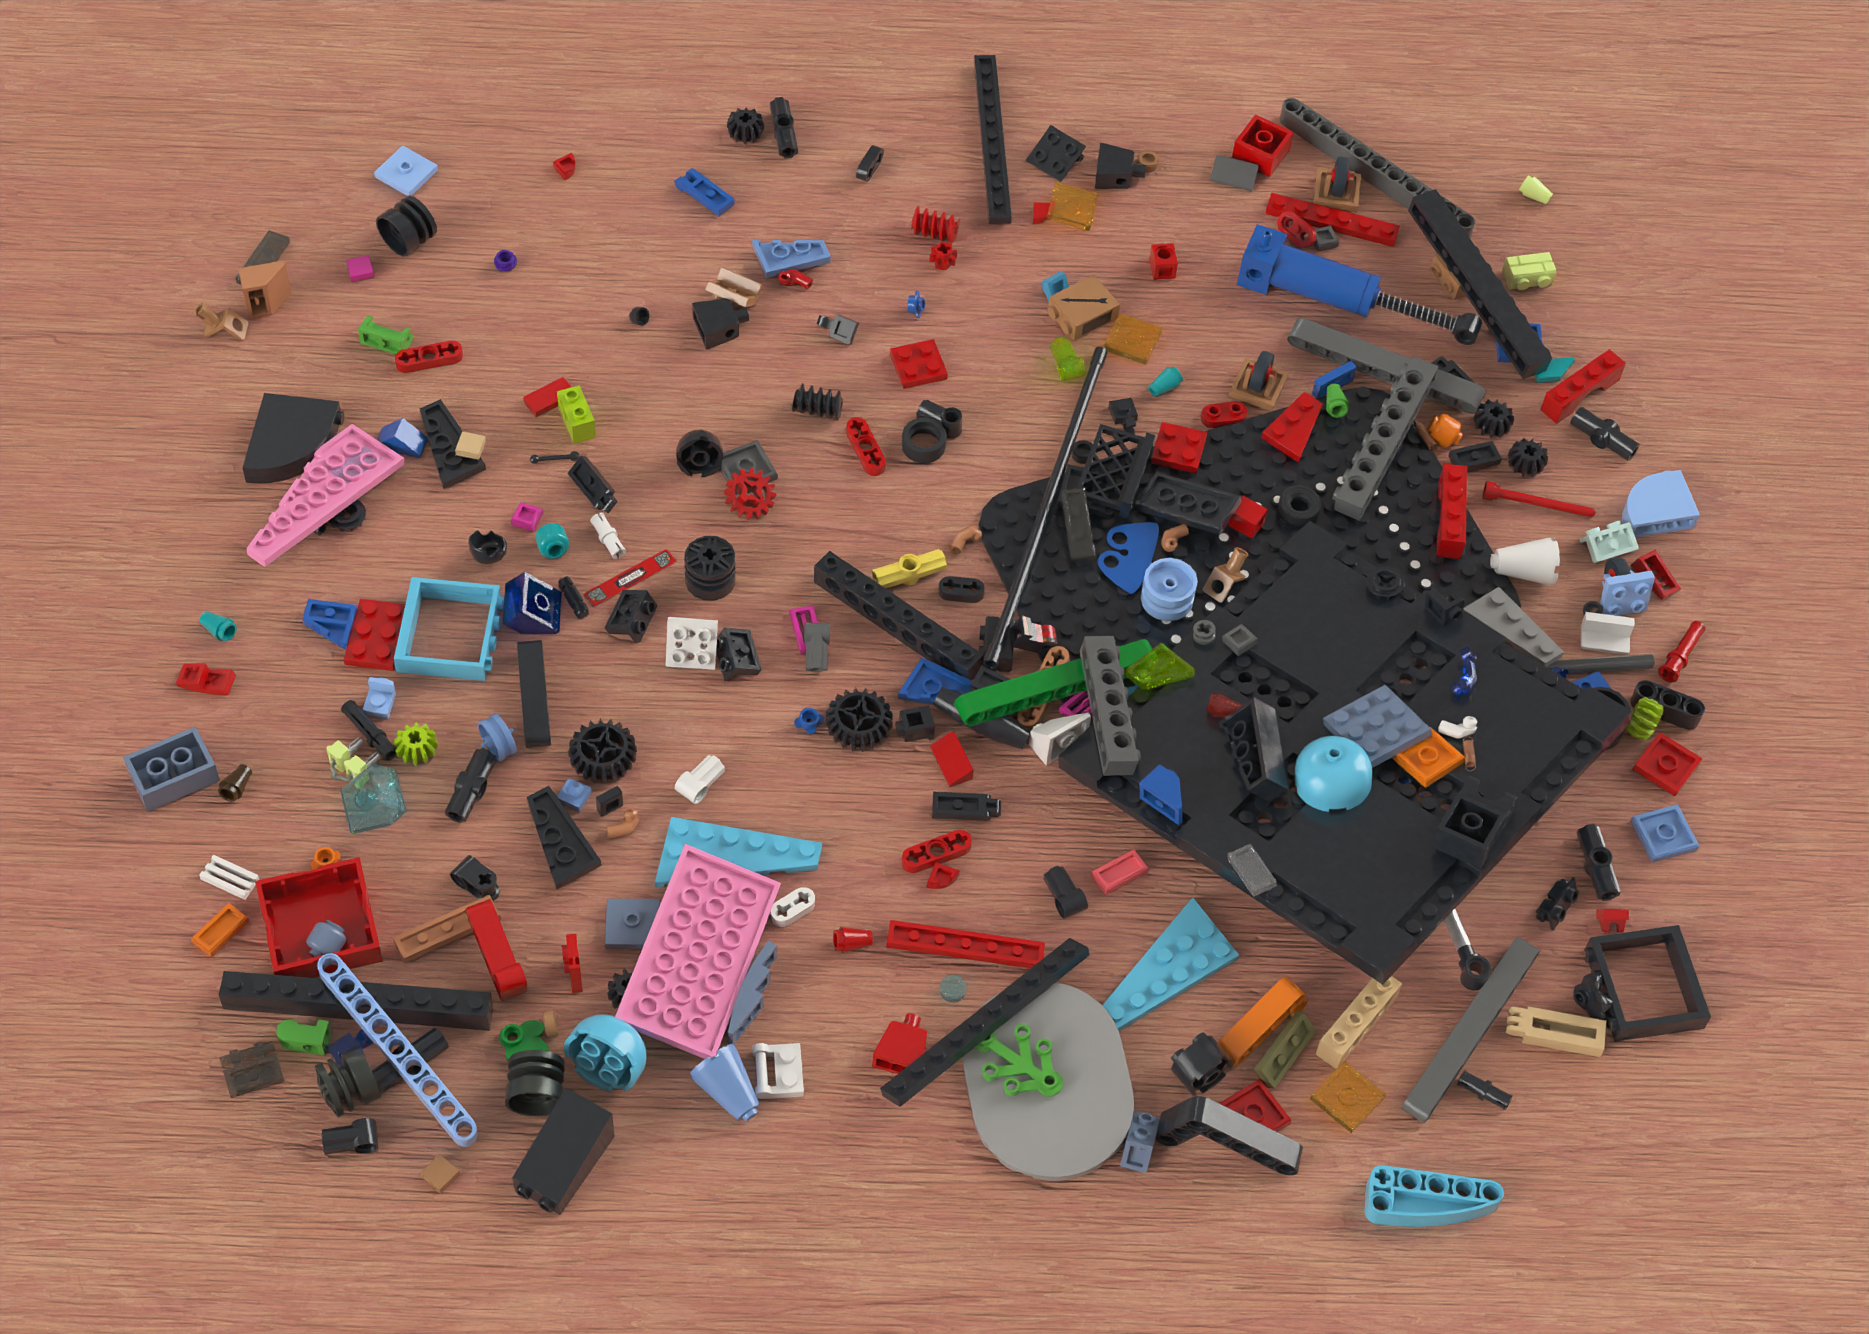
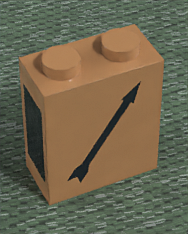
(1083, 308)

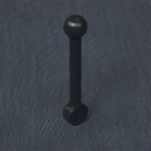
(574, 456)

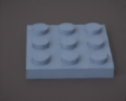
(1378, 724)

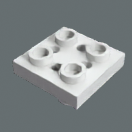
(692, 635)

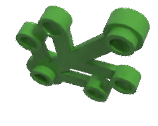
(1022, 1065)

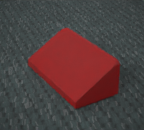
(952, 759)

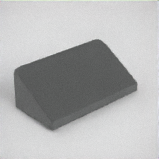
(1234, 172)

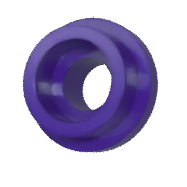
(505, 260)

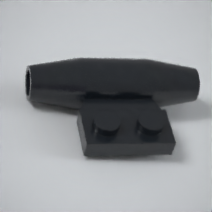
(1002, 729)

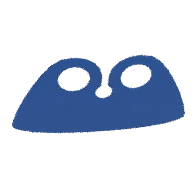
(1141, 547)

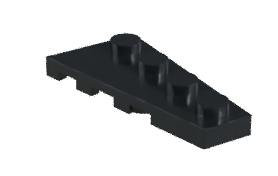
(443, 438)
(562, 841)

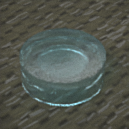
(953, 988)

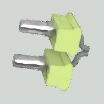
(340, 758)

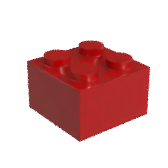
(1263, 144)

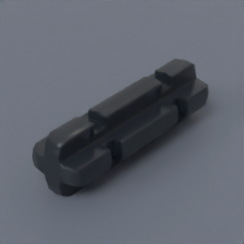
(573, 597)

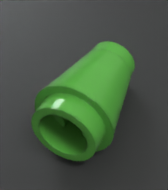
(1336, 401)

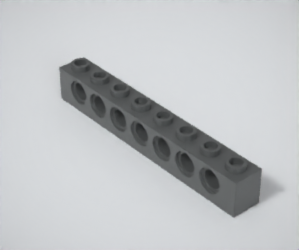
(1356, 502)

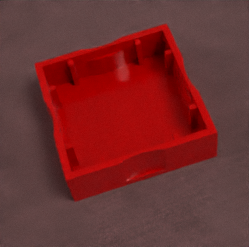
(300, 900)

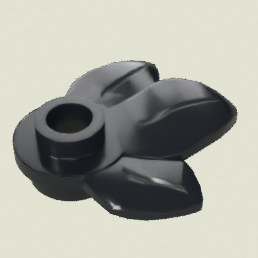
(1590, 998)

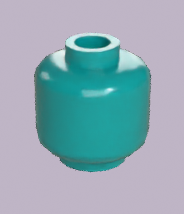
(552, 541)

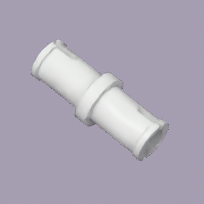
(608, 535)

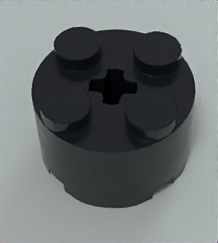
(1201, 1064)

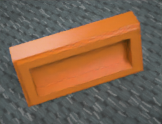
(220, 929)

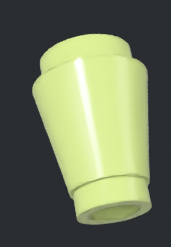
(1535, 190)

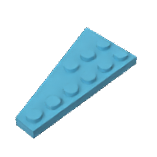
(745, 848)
(1177, 961)

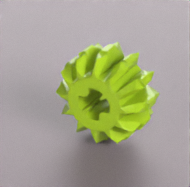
(1644, 718)
(416, 743)

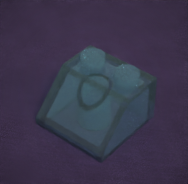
(373, 799)

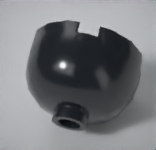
(699, 453)

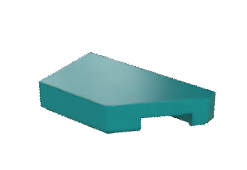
(1555, 370)

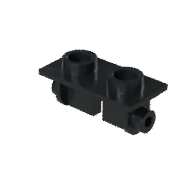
(1563, 894)

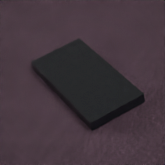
(1188, 503)

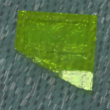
(1159, 668)

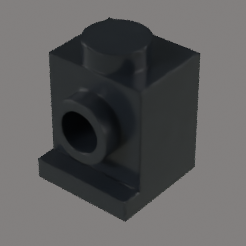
(915, 724)

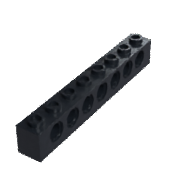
(896, 616)

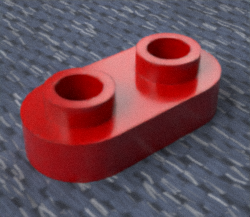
(1297, 230)
(1225, 414)

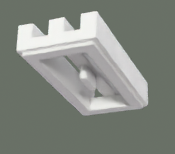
(217, 861)

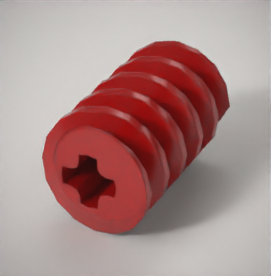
(935, 225)

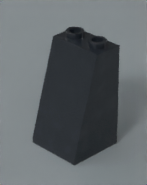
(564, 1152)

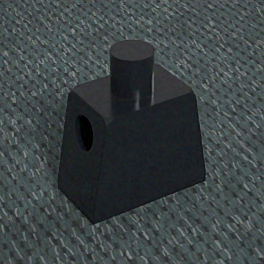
(1116, 168)
(717, 321)

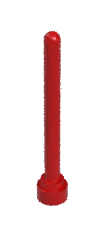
(1493, 491)

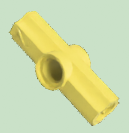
(919, 567)

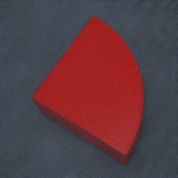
(565, 166)
(1040, 212)
(942, 876)

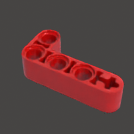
(504, 970)

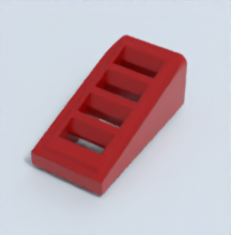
(1663, 572)

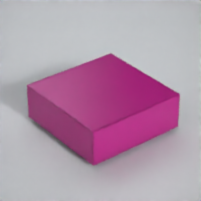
(360, 268)
(526, 516)

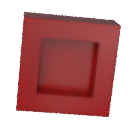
(1609, 916)

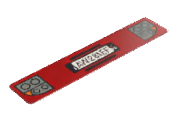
(630, 577)

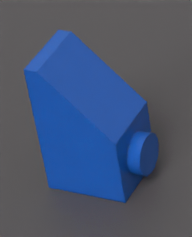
(1163, 792)

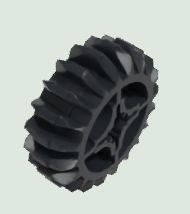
(846, 710)
(609, 760)

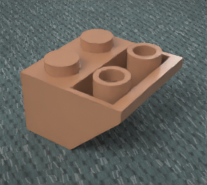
(264, 288)

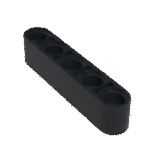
(533, 694)

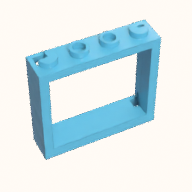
(451, 591)

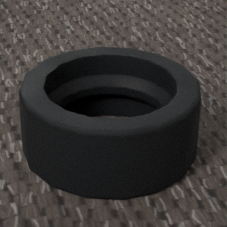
(927, 426)

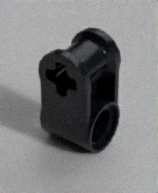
(475, 878)

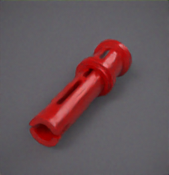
(1678, 658)

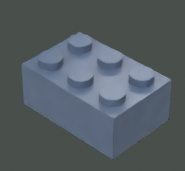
(171, 768)

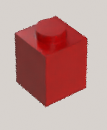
(1248, 517)

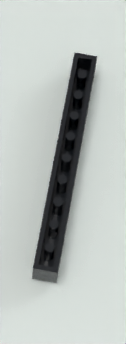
(1480, 284)
(313, 998)

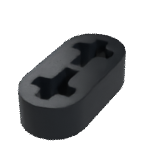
(869, 163)
(961, 589)

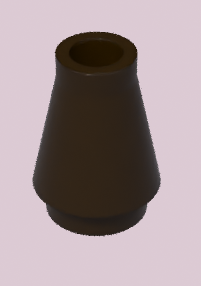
(235, 783)

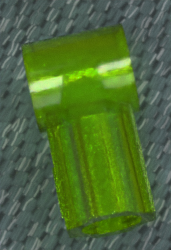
(1068, 364)

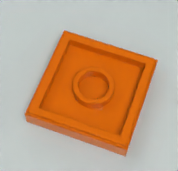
(1430, 759)

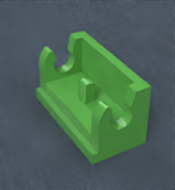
(384, 338)

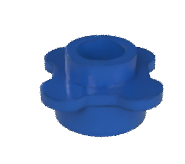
(916, 304)
(809, 714)

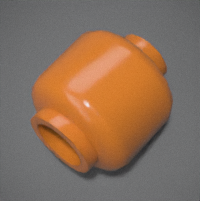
(1445, 430)

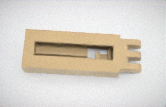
(1565, 1032)

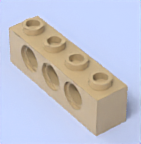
(1357, 1021)

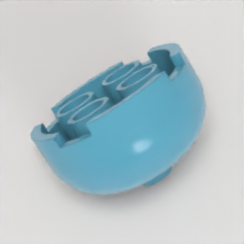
(1333, 773)
(606, 1052)

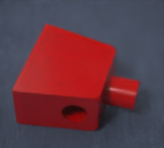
(900, 1045)

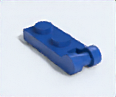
(705, 192)

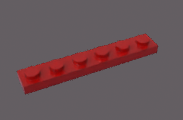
(1339, 220)
(964, 944)

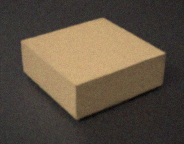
(470, 445)

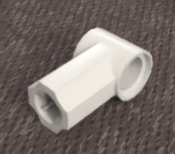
(696, 784)

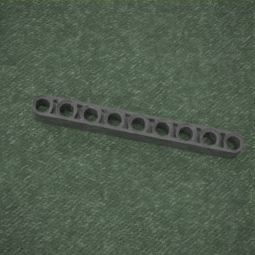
(1380, 363)
(1470, 1030)

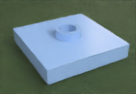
(406, 171)

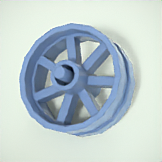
(497, 737)

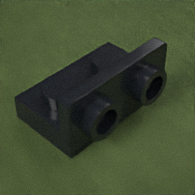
(632, 614)
(737, 653)

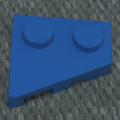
(330, 620)

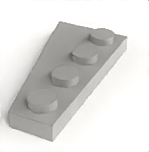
(1508, 619)

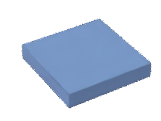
(1664, 833)

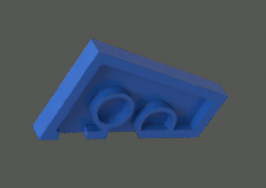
(927, 681)

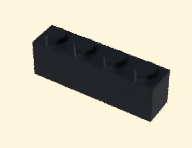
(1257, 748)

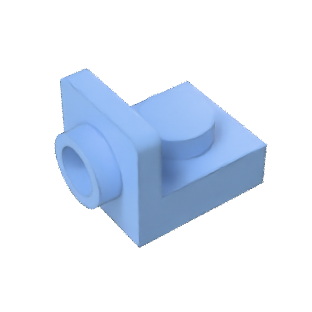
(379, 698)

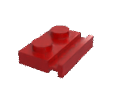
(571, 962)

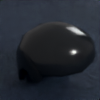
(488, 547)

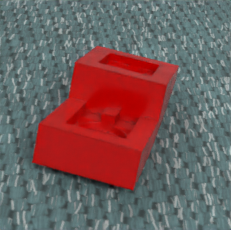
(201, 679)

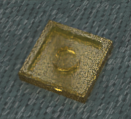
(1072, 206)
(1133, 338)
(1347, 1096)

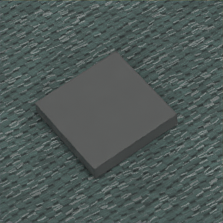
(747, 457)

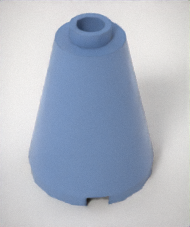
(727, 1083)

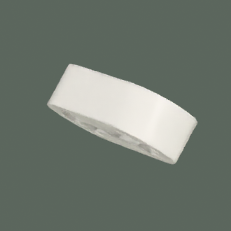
(794, 909)

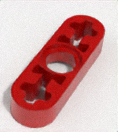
(437, 361)
(865, 455)
(941, 841)

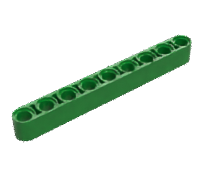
(1035, 688)

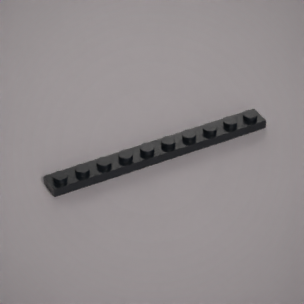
(992, 140)
(984, 1022)

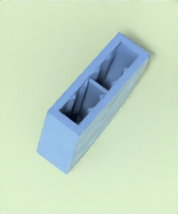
(1660, 505)

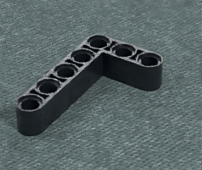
(1216, 1122)

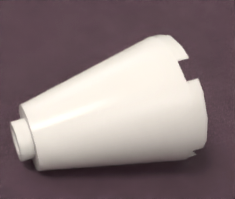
(1529, 561)

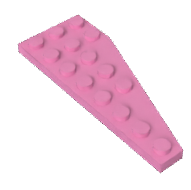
(321, 494)

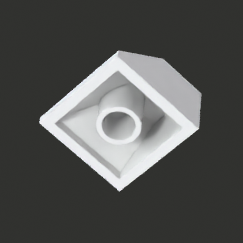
(1056, 735)

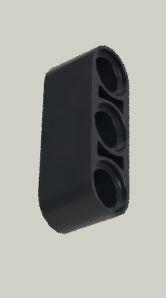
(1677, 707)

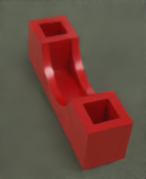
(1566, 396)
(1452, 525)

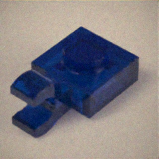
(346, 1043)

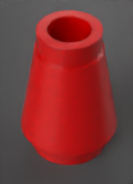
(851, 939)

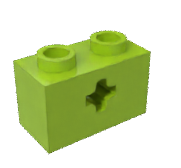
(576, 414)

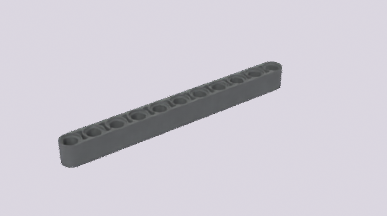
(1362, 159)

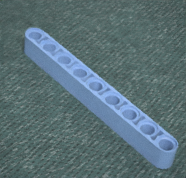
(401, 1061)

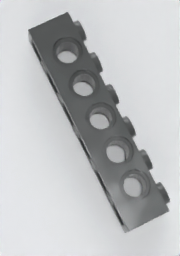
(1109, 705)

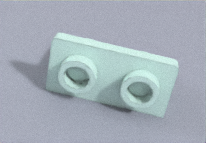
(1611, 542)

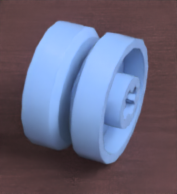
(1168, 589)

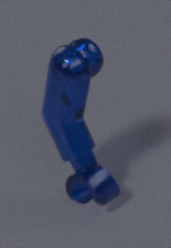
(1469, 677)

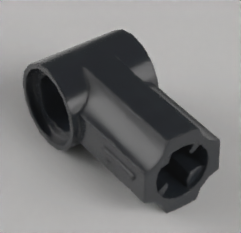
(949, 417)
(1067, 897)
(358, 1136)

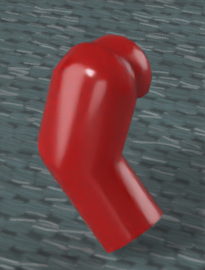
(794, 277)

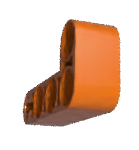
(1263, 1019)

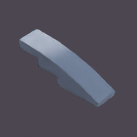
(750, 997)

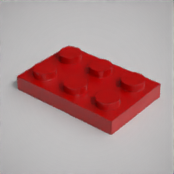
(374, 635)

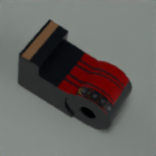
(1033, 636)

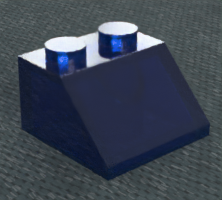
(531, 606)

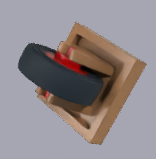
(1338, 186)
(1259, 382)

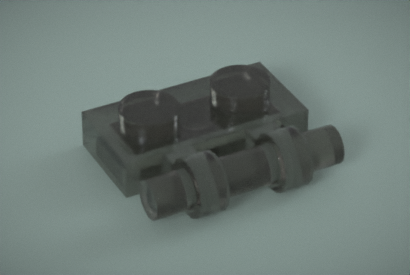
(254, 1074)

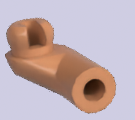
(970, 532)
(1170, 537)
(627, 825)

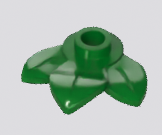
(527, 1036)

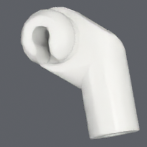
(1461, 730)

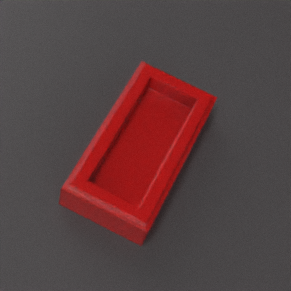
(545, 397)

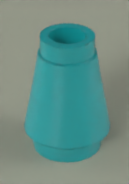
(1168, 380)
(219, 626)

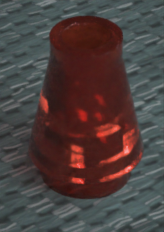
(1221, 705)

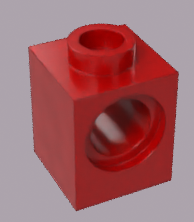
(1163, 261)

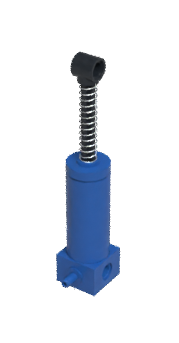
(1273, 263)

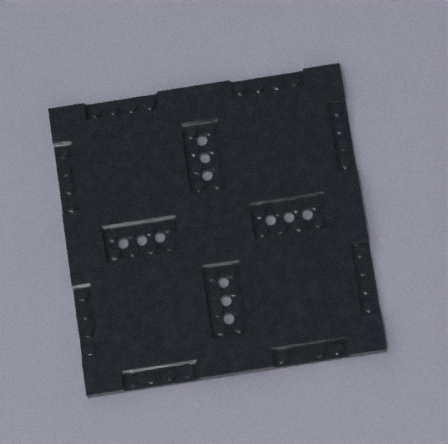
(1367, 873)

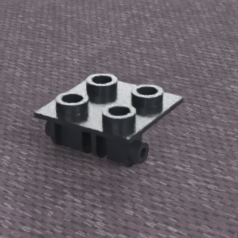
(1056, 153)

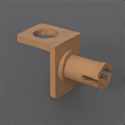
(218, 321)
(1227, 574)

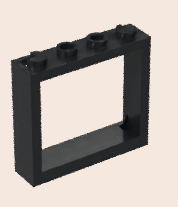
(1698, 1011)

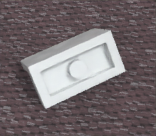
(1606, 633)

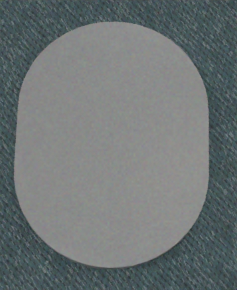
(1086, 1119)

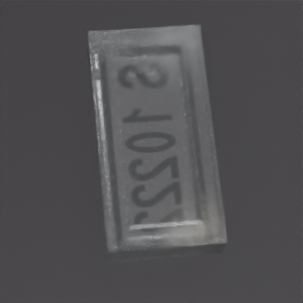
(1251, 870)

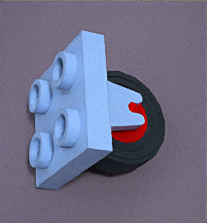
(1624, 590)

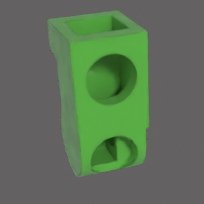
(304, 1037)

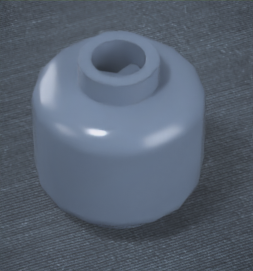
(326, 938)

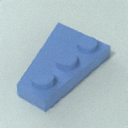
(781, 257)

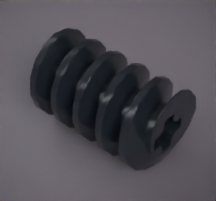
(818, 401)

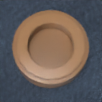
(1149, 159)
(550, 1023)

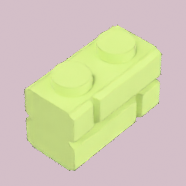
(1529, 271)

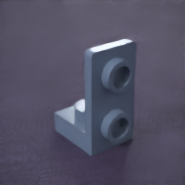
(1140, 1142)

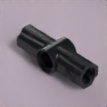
(783, 127)
(1605, 433)
(470, 785)
(1601, 874)
(427, 1046)

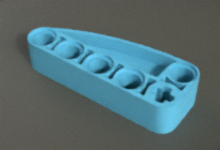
(1422, 1206)

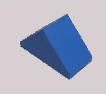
(403, 438)

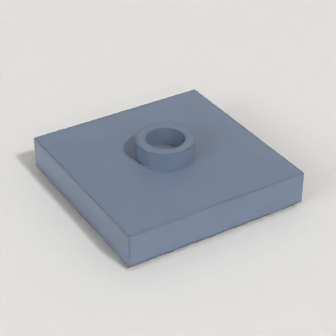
(629, 922)

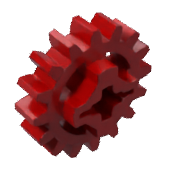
(755, 486)

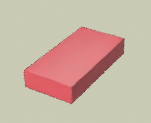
(1119, 872)

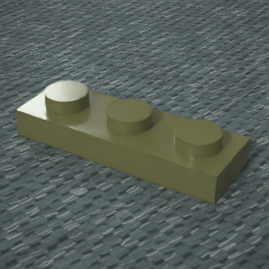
(1285, 1050)

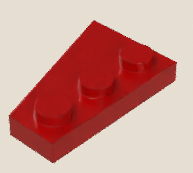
(1294, 426)

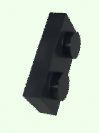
(1476, 456)

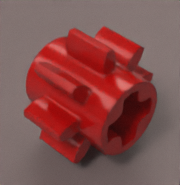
(943, 256)

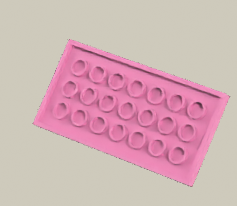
(698, 952)

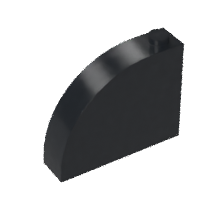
(288, 436)

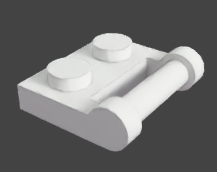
(787, 1070)

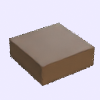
(440, 1173)

